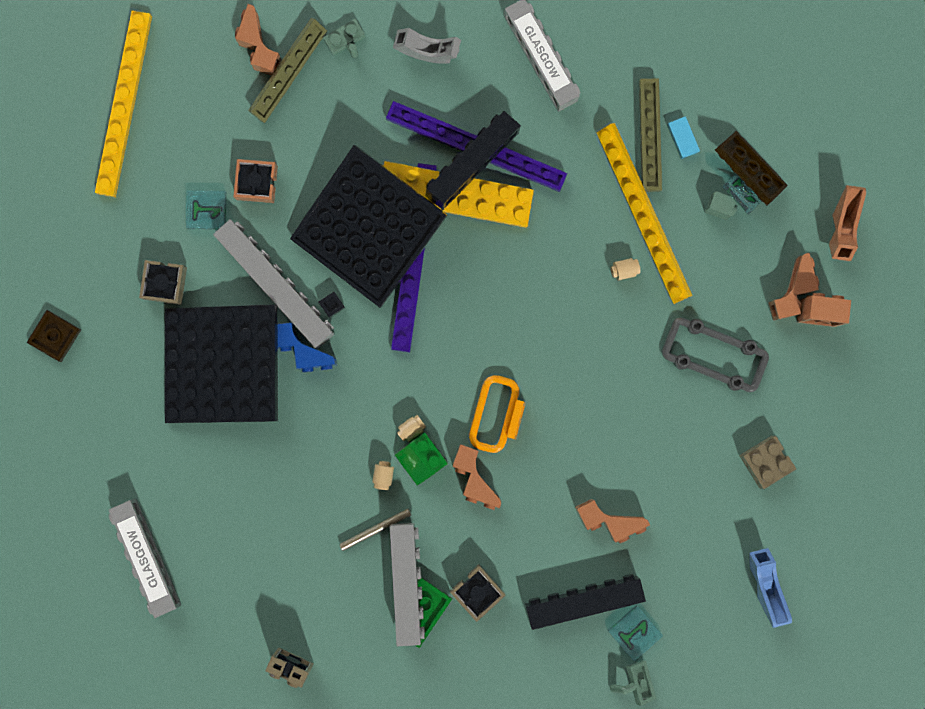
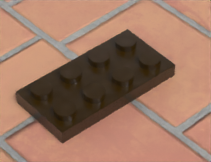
(751, 168)

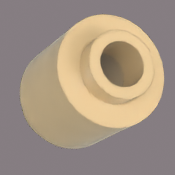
(625, 269)
(411, 428)
(383, 475)

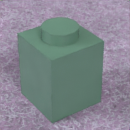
(721, 205)

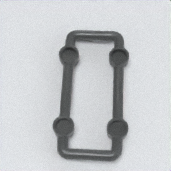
(747, 347)

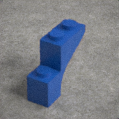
(305, 356)

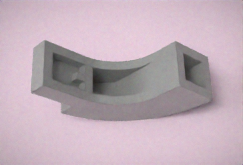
(426, 48)

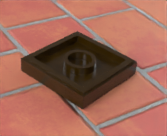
(54, 336)

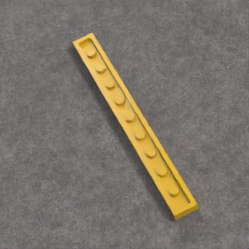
(123, 104)
(644, 213)

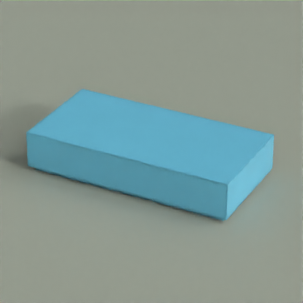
(683, 137)

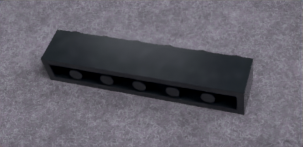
(472, 160)
(585, 602)

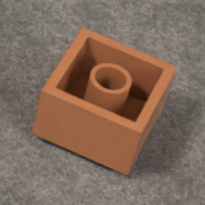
(825, 310)

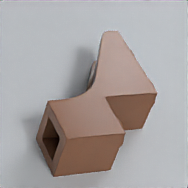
(250, 37)
(846, 220)
(801, 282)
(476, 487)
(618, 526)

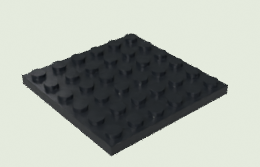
(368, 226)
(221, 364)

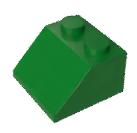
(421, 459)

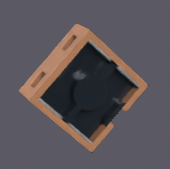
(255, 181)

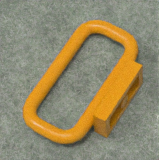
(512, 418)

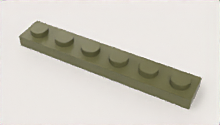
(287, 70)
(650, 135)

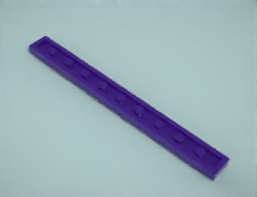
(458, 139)
(408, 299)

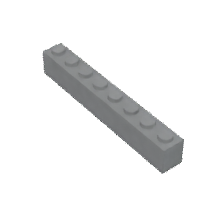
(274, 284)

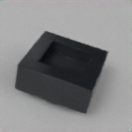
(331, 304)

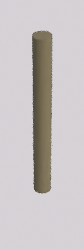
(375, 529)

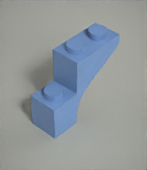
(768, 587)

